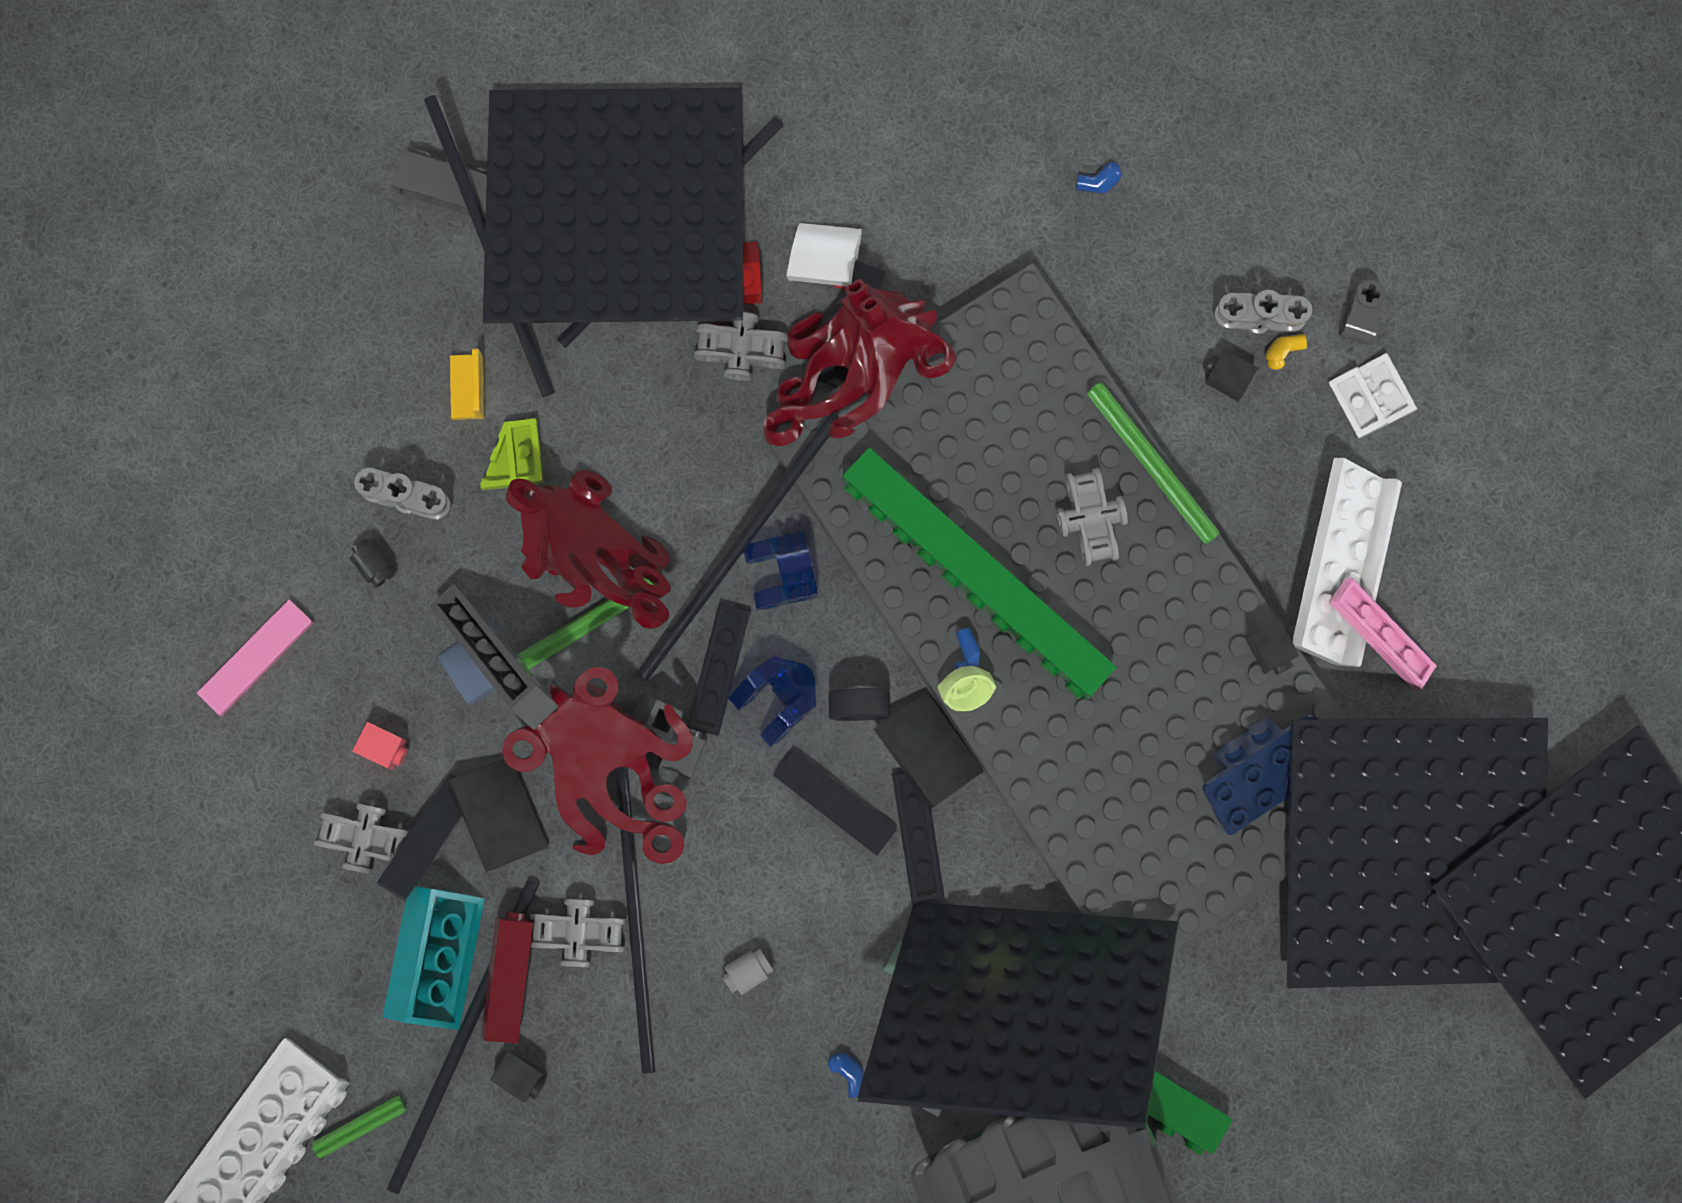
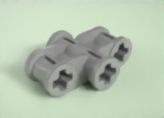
(1274, 309)
(729, 344)
(404, 495)
(1092, 516)
(361, 837)
(565, 932)

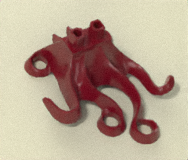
(872, 339)
(572, 533)
(588, 741)

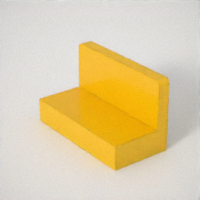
(467, 386)

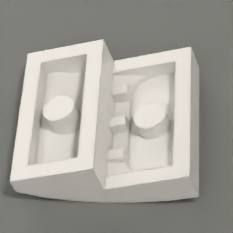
(824, 254)
(1360, 403)

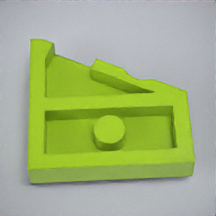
(515, 456)

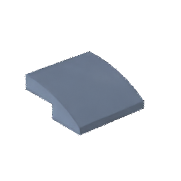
(466, 674)

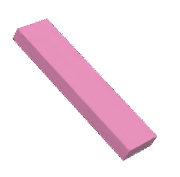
(1382, 634)
(255, 657)

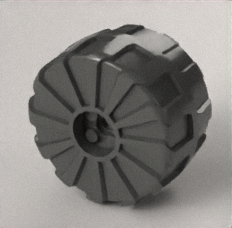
(1046, 1164)

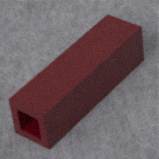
(506, 978)

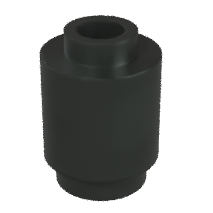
(372, 562)

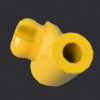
(1281, 347)

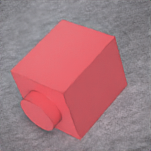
(381, 746)

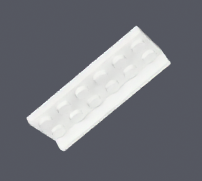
(1347, 544)
(264, 1131)

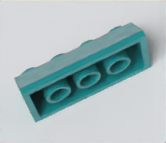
(433, 958)

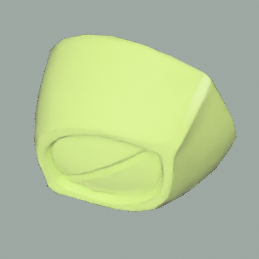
(967, 688)

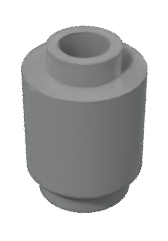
(747, 972)

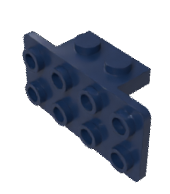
(1253, 775)

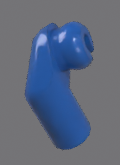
(1102, 181)
(969, 648)
(848, 1068)

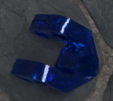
(794, 570)
(791, 683)

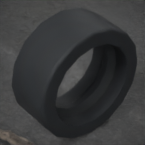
(859, 704)

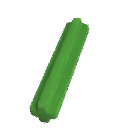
(358, 1127)

